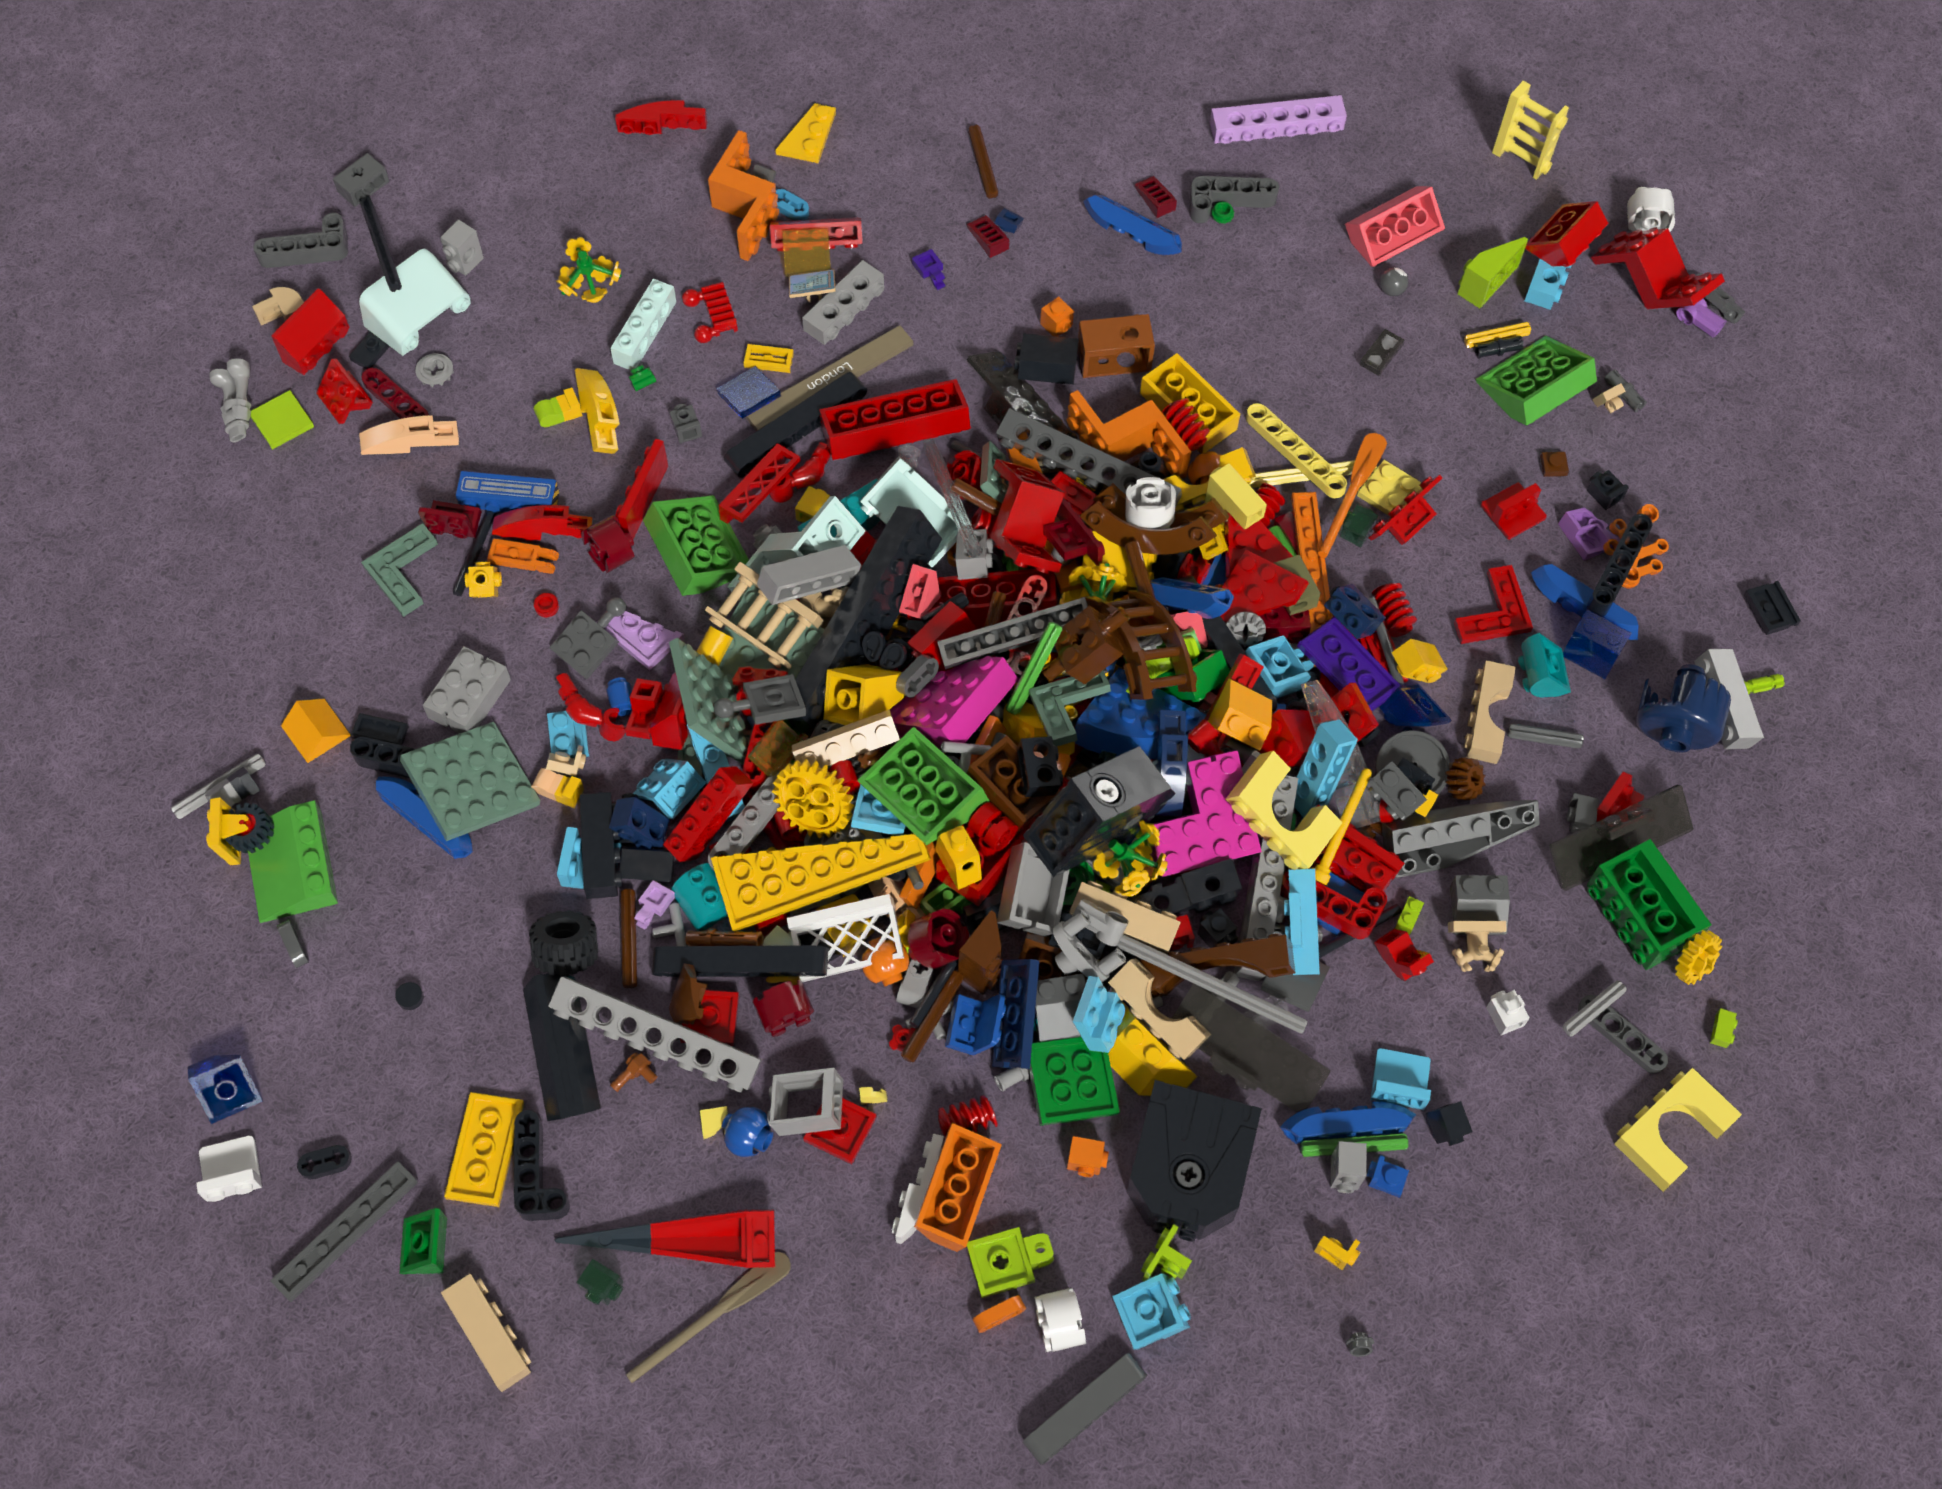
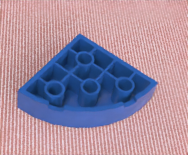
(1122, 723)

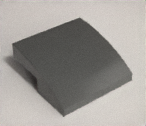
(1298, 989)

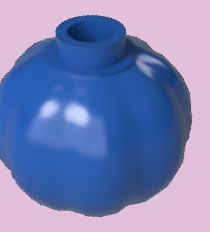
(746, 1130)

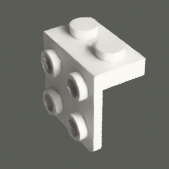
(229, 1169)

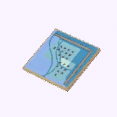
(812, 284)

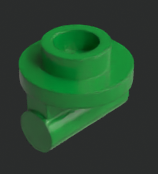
(641, 377)

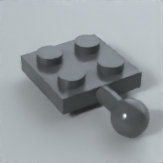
(587, 643)
(767, 699)

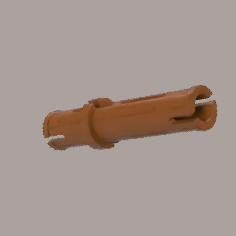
(717, 938)

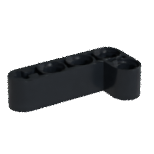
(533, 1165)

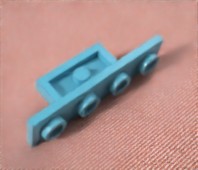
(1303, 921)

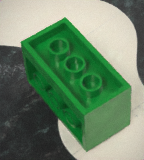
(1647, 904)

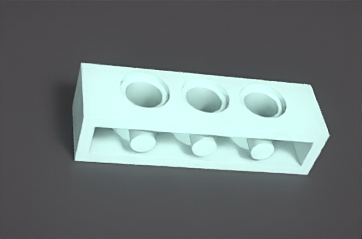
(643, 324)

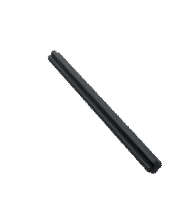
(380, 244)

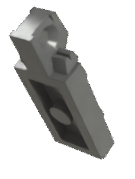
(1723, 301)

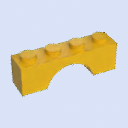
(1197, 493)

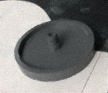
(1420, 750)

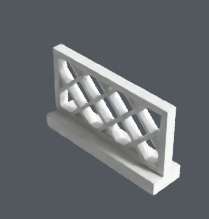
(847, 915)

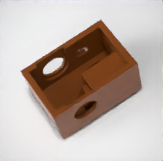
(1111, 337)

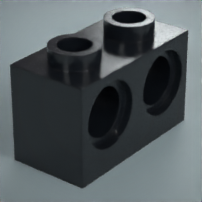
(1034, 766)

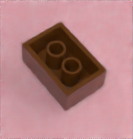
(1001, 780)

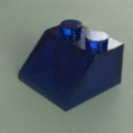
(1596, 644)

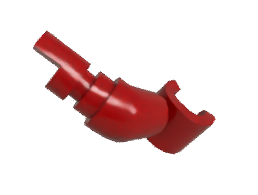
(803, 477)
(587, 714)

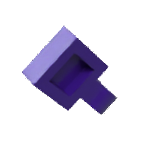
(930, 265)

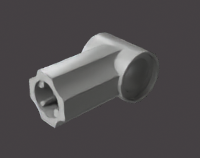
(1106, 924)

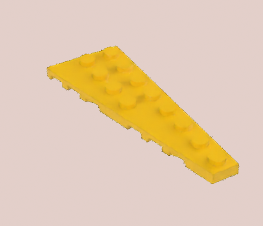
(783, 880)

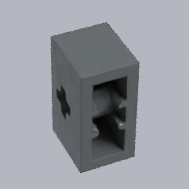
(361, 179)

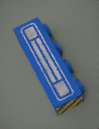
(505, 492)

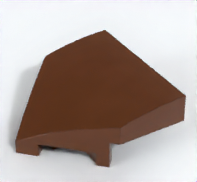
(687, 997)

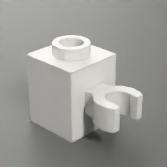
(1507, 1011)

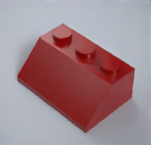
(1568, 233)
(310, 332)
(670, 721)

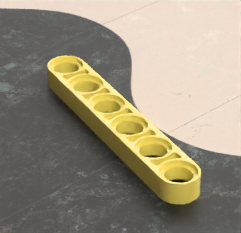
(1299, 448)

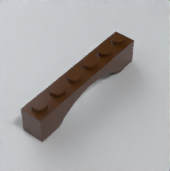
(1269, 956)

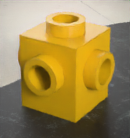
(474, 580)

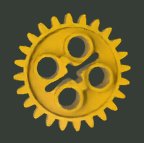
(813, 798)

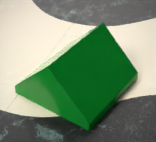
(423, 1243)

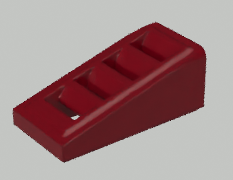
(1158, 209)
(994, 248)

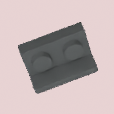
(1396, 791)

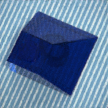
(1413, 707)
(223, 1086)

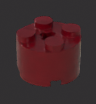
(608, 544)
(936, 938)
(783, 1006)

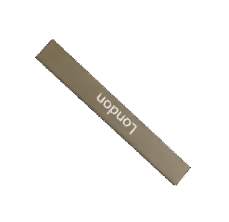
(856, 362)

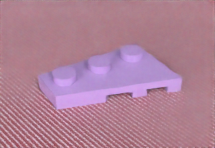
(642, 639)

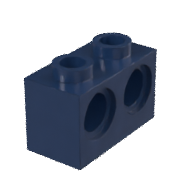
(1354, 611)
(639, 823)

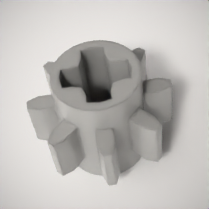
(762, 534)

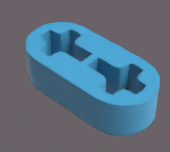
(790, 204)

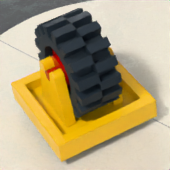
(237, 830)

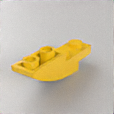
(600, 409)

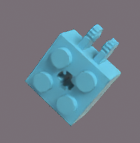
(1281, 664)

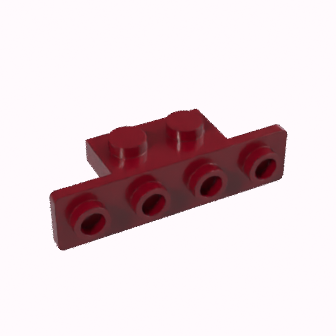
(1072, 536)

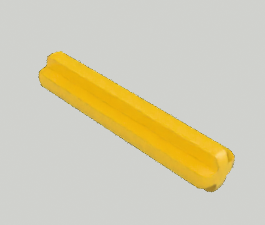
(1503, 332)

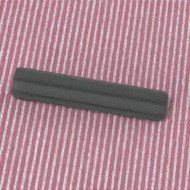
(1545, 735)

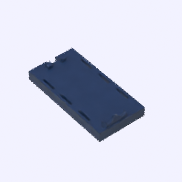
(1019, 987)

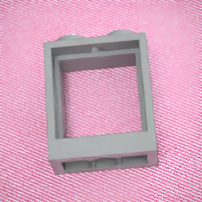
(831, 1101)

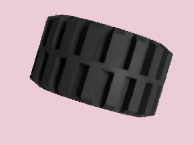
(563, 943)

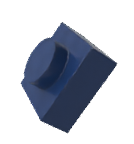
(1008, 221)

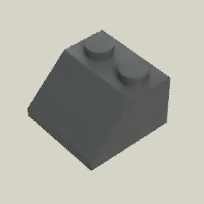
(1480, 899)
(1056, 1007)

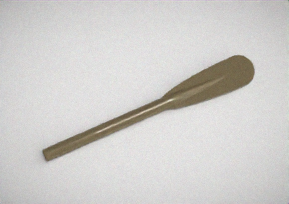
(744, 1290)

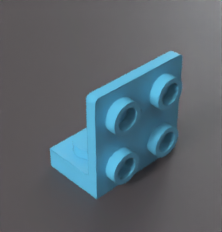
(670, 786)
(571, 863)
(1401, 1079)

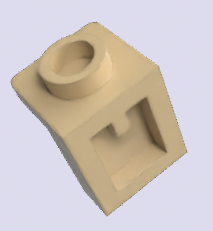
(563, 763)

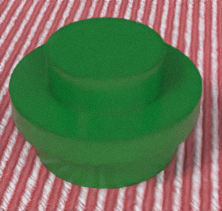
(1222, 212)

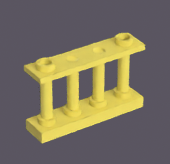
(1510, 128)

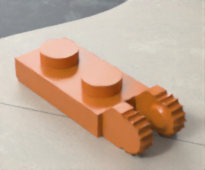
(521, 556)

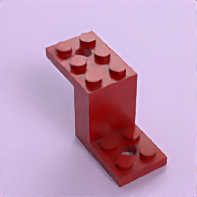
(1657, 268)
(1026, 508)
(1294, 731)

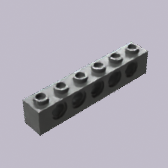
(1006, 635)

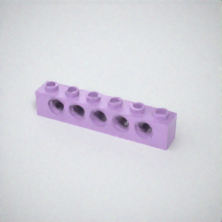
(1278, 119)

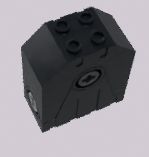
(1097, 809)
(1193, 1141)

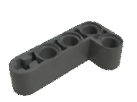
(1237, 191)
(305, 248)

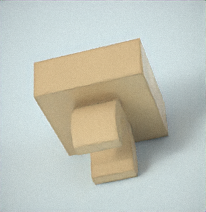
(1610, 398)

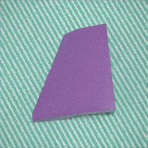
(1582, 528)

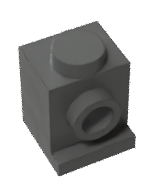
(685, 423)
(1581, 812)

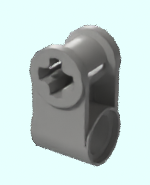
(914, 985)

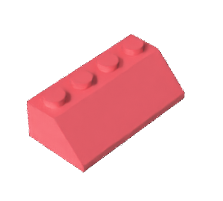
(1396, 225)

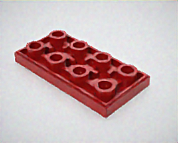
(643, 489)

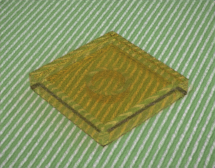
(806, 250)

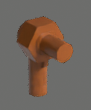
(637, 1065)

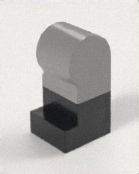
(234, 788)

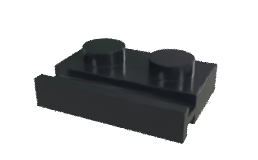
(1772, 607)

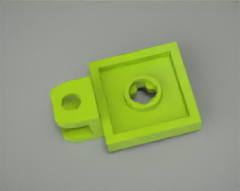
(1021, 1257)

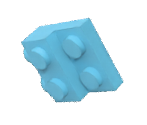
(873, 816)
(1098, 1016)
(1152, 1310)

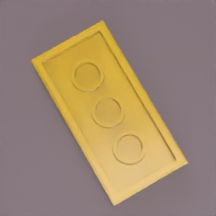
(483, 1150)

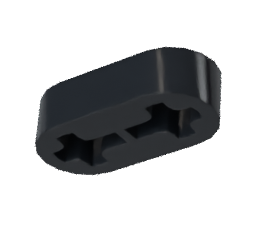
(326, 1168)

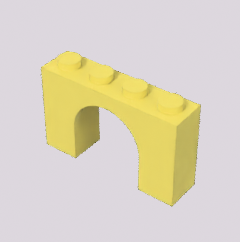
(1235, 496)
(1253, 802)
(1689, 1095)

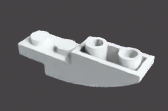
(913, 1198)

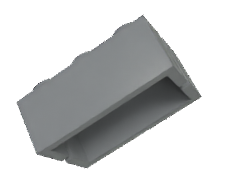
(466, 691)
(1030, 893)

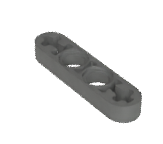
(1627, 1030)

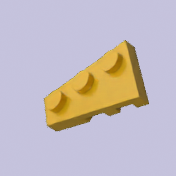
(809, 135)

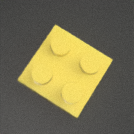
(1388, 487)

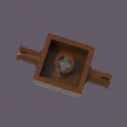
(1087, 645)

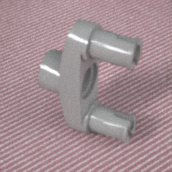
(1077, 956)

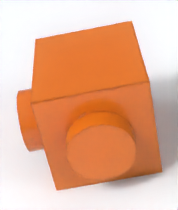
(1057, 317)
(1087, 1156)

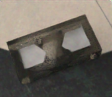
(1382, 352)

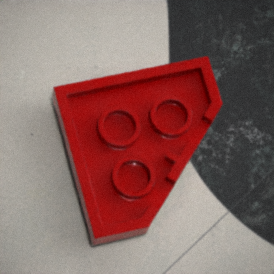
(1254, 539)
(1261, 586)

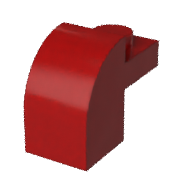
(643, 702)
(1401, 955)

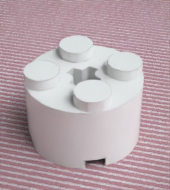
(1651, 209)
(1150, 503)
(1060, 1320)

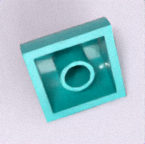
(1543, 667)
(700, 897)

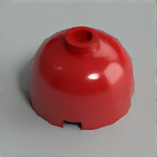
(966, 468)

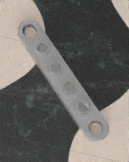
(748, 823)

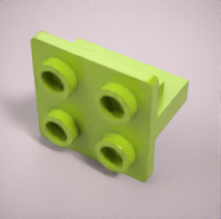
(1170, 1260)

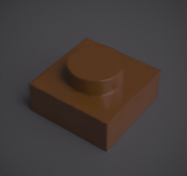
(1554, 464)

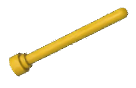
(1322, 870)

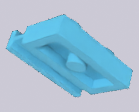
(566, 734)

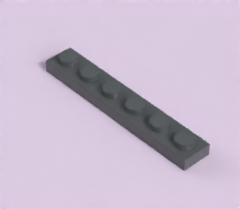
(344, 1231)

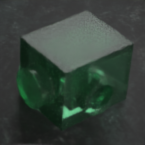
(1358, 525)
(600, 1283)

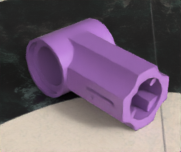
(1701, 317)

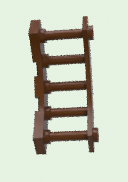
(1186, 532)
(1148, 608)

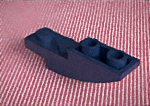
(1172, 758)

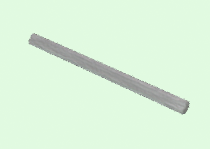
(1212, 984)

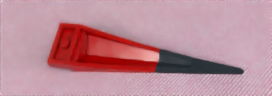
(726, 1238)

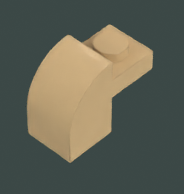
(282, 303)

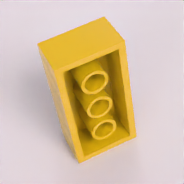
(1177, 381)

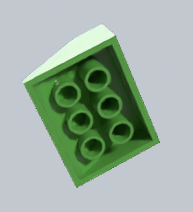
(1538, 379)
(695, 543)
(923, 787)
(295, 866)

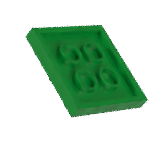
(1071, 1082)

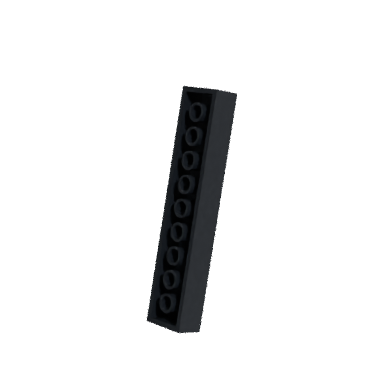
(867, 607)

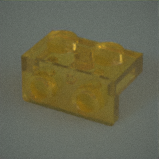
(775, 748)

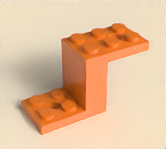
(743, 195)
(1130, 433)

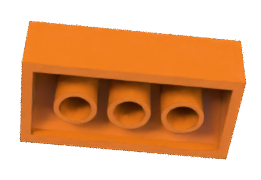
(957, 1188)

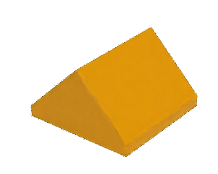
(313, 728)

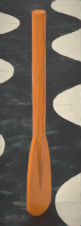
(1365, 463)

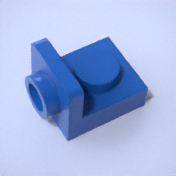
(1387, 1176)

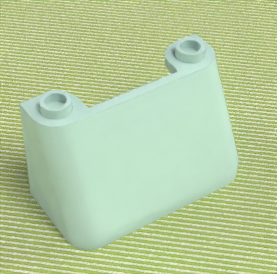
(424, 295)
(906, 488)

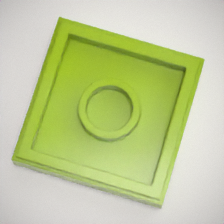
(281, 419)

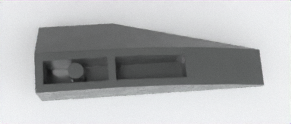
(1455, 833)

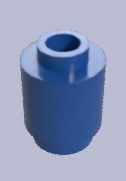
(619, 695)

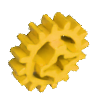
(1698, 957)

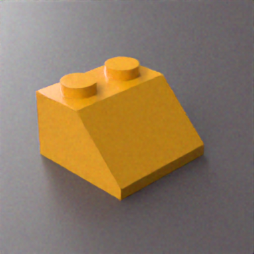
(1242, 714)

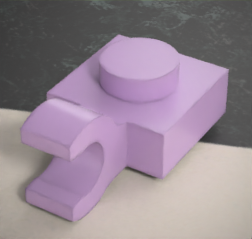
(654, 900)

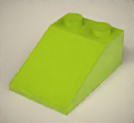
(1490, 271)

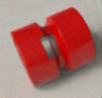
(995, 829)

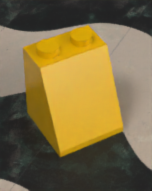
(1117, 557)
(859, 693)

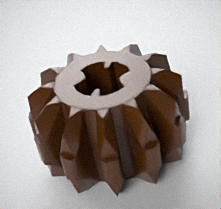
(1465, 778)

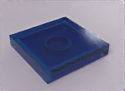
(748, 392)

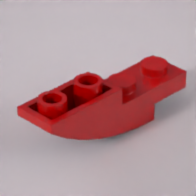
(652, 117)
(534, 520)

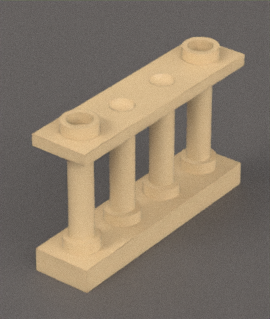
(747, 579)

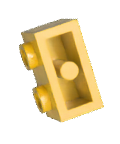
(1419, 661)

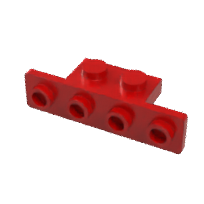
(1411, 517)

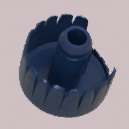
(1691, 717)

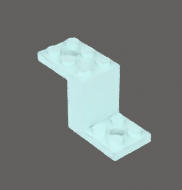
(811, 539)

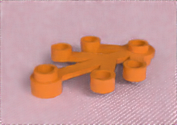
(1636, 573)

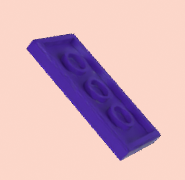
(1347, 661)

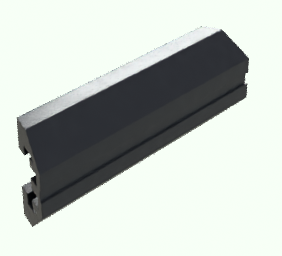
(560, 1053)

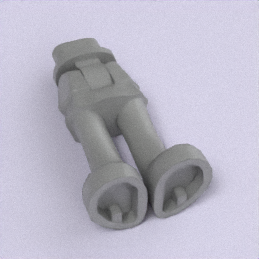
(235, 406)

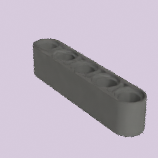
(1084, 1408)

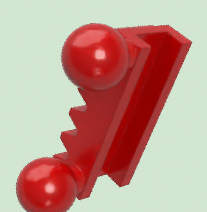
(718, 309)

